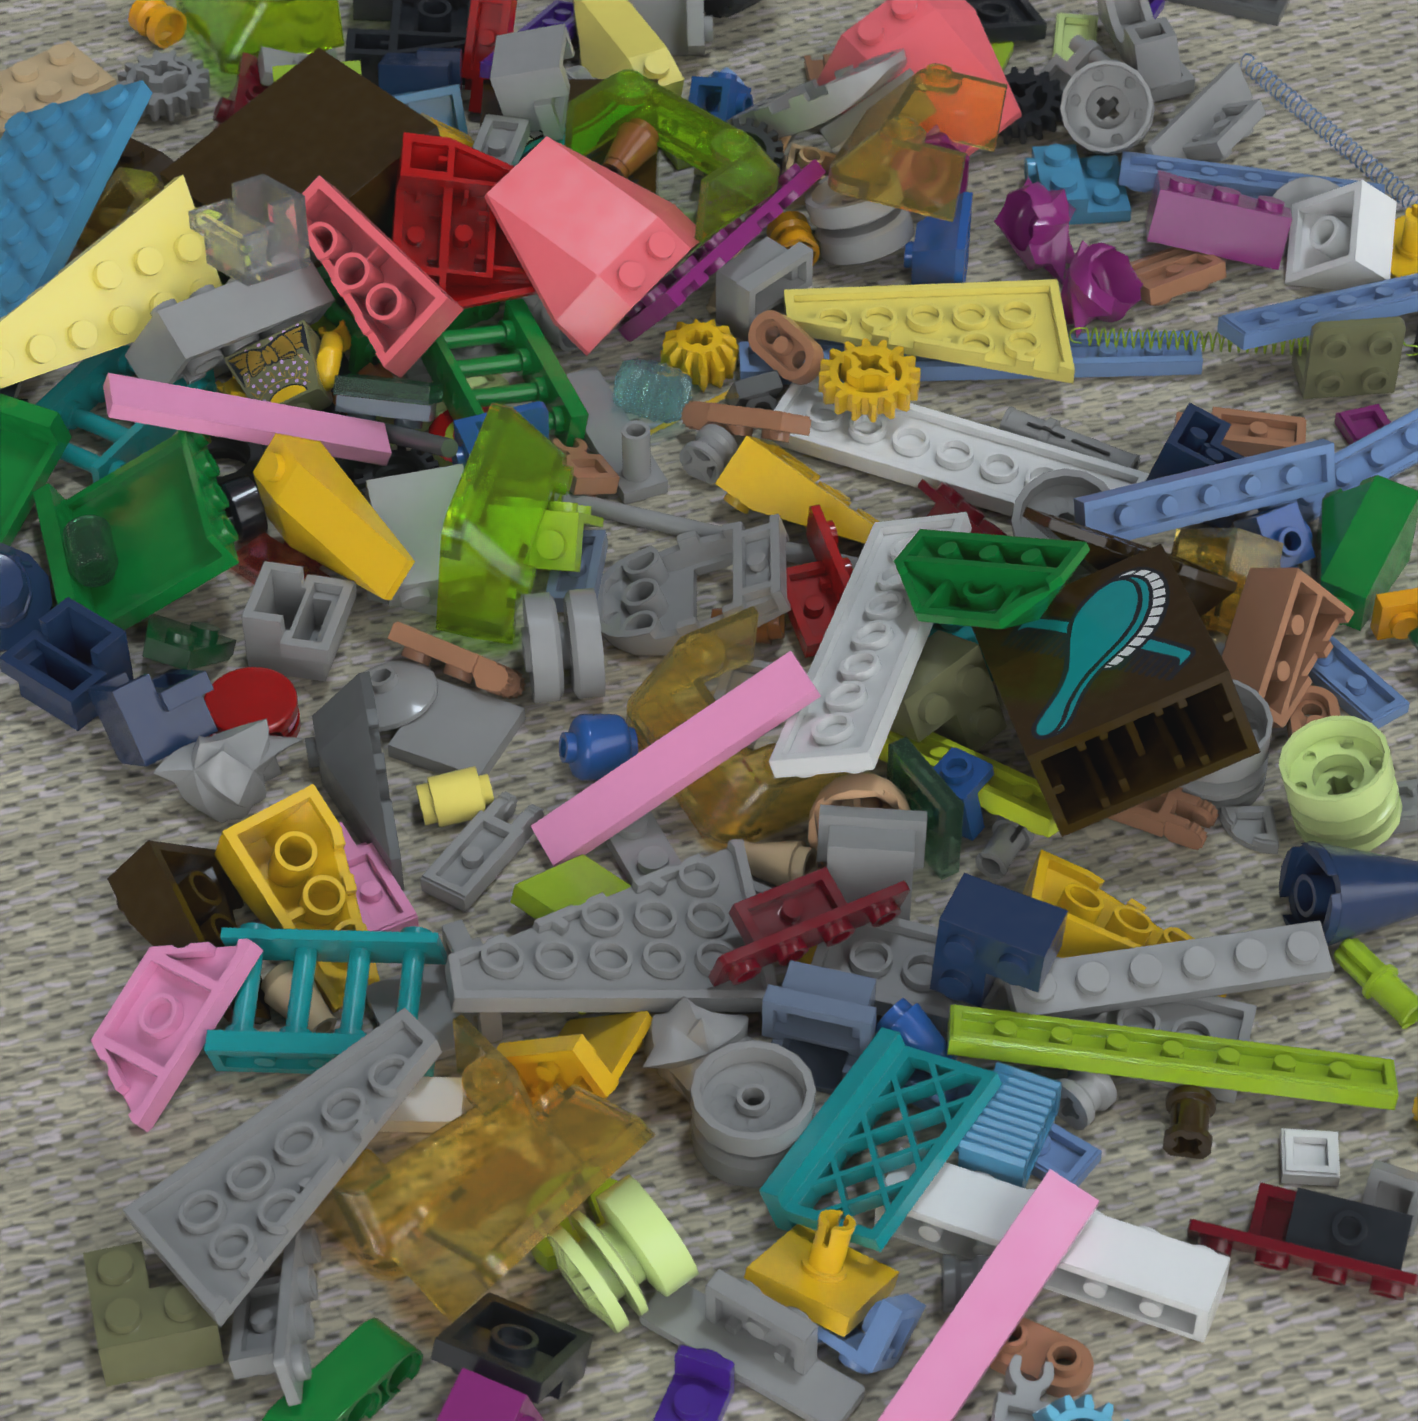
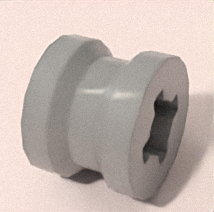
(708, 453)
(1084, 1095)

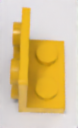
(584, 1053)

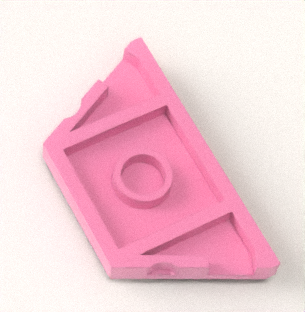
(165, 1018)

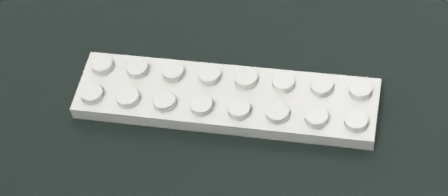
(926, 444)
(861, 661)

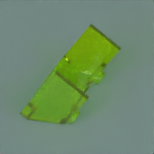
(239, 26)
(735, 163)
(494, 526)

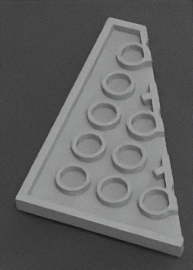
(621, 949)

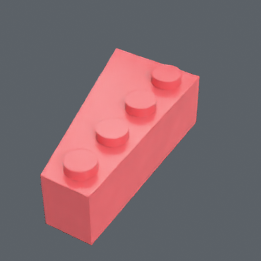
(385, 289)

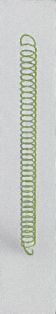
(1168, 341)

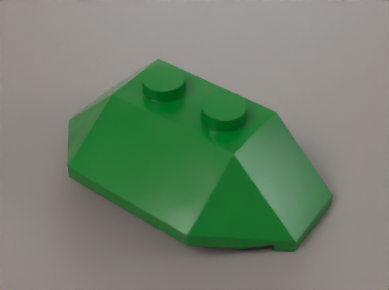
(985, 576)

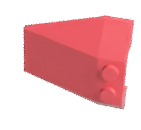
(930, 34)
(587, 238)

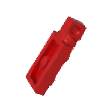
(485, 23)

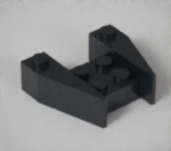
(412, 27)

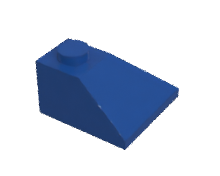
(941, 247)

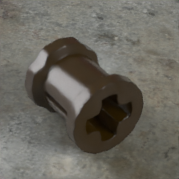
(1189, 1122)

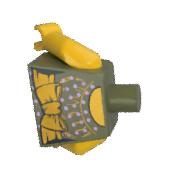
(289, 367)

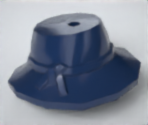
(23, 595)

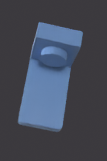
(887, 1334)

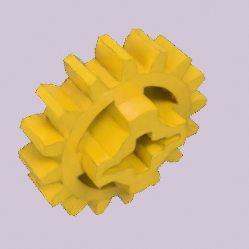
(869, 380)

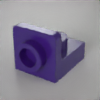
(699, 1386)

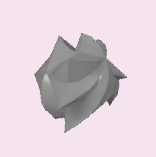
(227, 770)
(684, 1039)

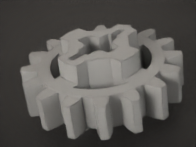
(174, 81)

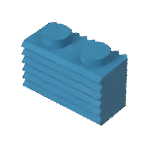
(1011, 1126)

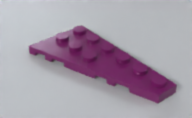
(717, 252)

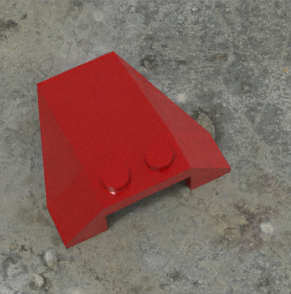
(448, 223)

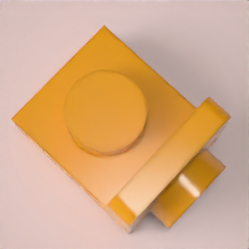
(1395, 614)

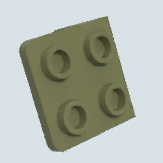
(1350, 358)

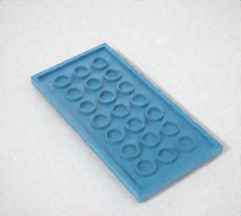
(52, 179)

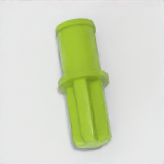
(1378, 981)

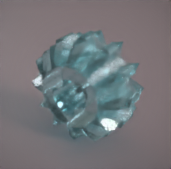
(652, 390)

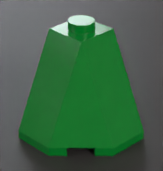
(1364, 542)

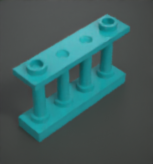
(83, 390)
(295, 1046)

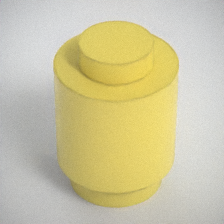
(454, 796)

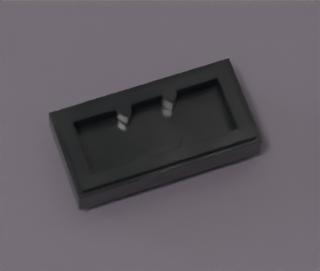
(1349, 1228)

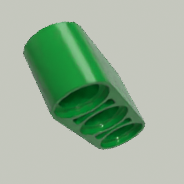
(354, 1377)

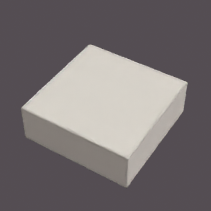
(1309, 1157)

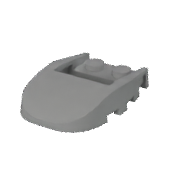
(814, 104)
(652, 594)

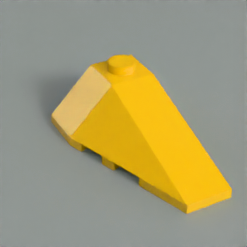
(776, 482)
(328, 516)
(297, 876)
(1094, 917)

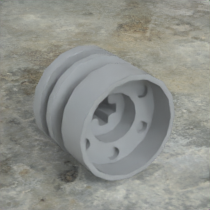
(1107, 81)
(1245, 780)

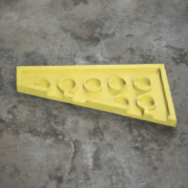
(108, 289)
(976, 324)

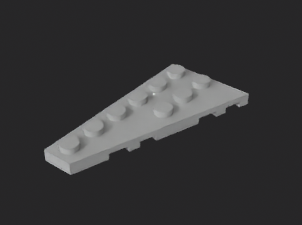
(255, 1188)

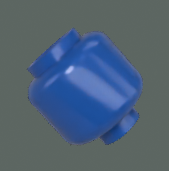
(597, 745)

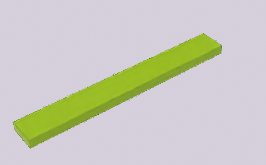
(1172, 1057)

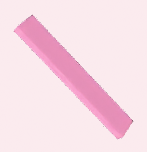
(242, 418)
(676, 760)
(994, 1303)

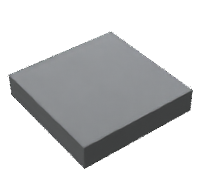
(458, 731)

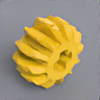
(701, 352)

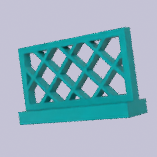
(846, 1126)

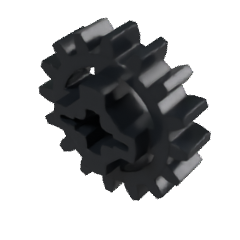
(1039, 105)

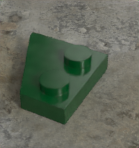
(185, 644)

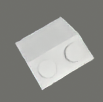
(1341, 238)

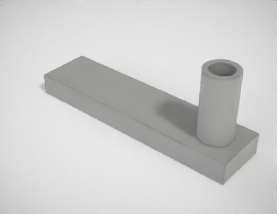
(619, 440)

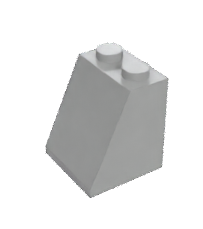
(415, 512)

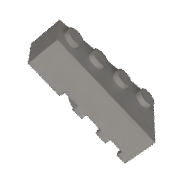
(219, 321)

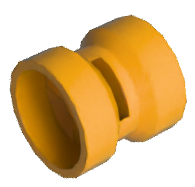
(157, 22)
(792, 228)

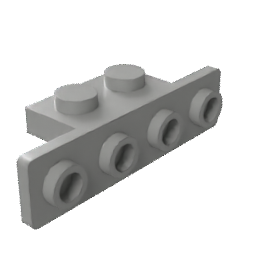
(1211, 121)
(277, 1320)
(765, 1340)

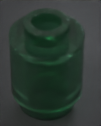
(90, 550)

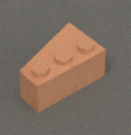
(1280, 635)

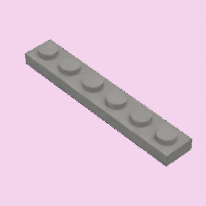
(1178, 971)

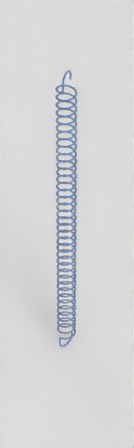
(1327, 130)

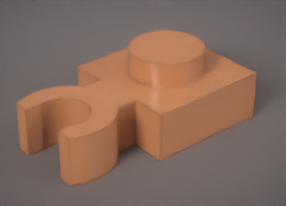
(591, 471)

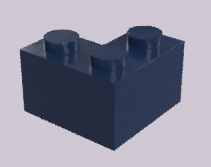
(1195, 445)
(993, 935)

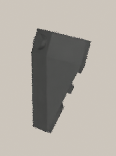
(354, 768)

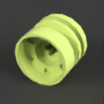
(1341, 783)
(622, 1253)

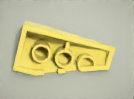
(619, 39)

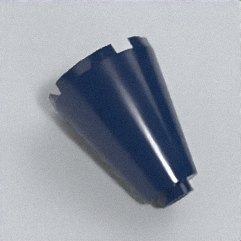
(1347, 889)

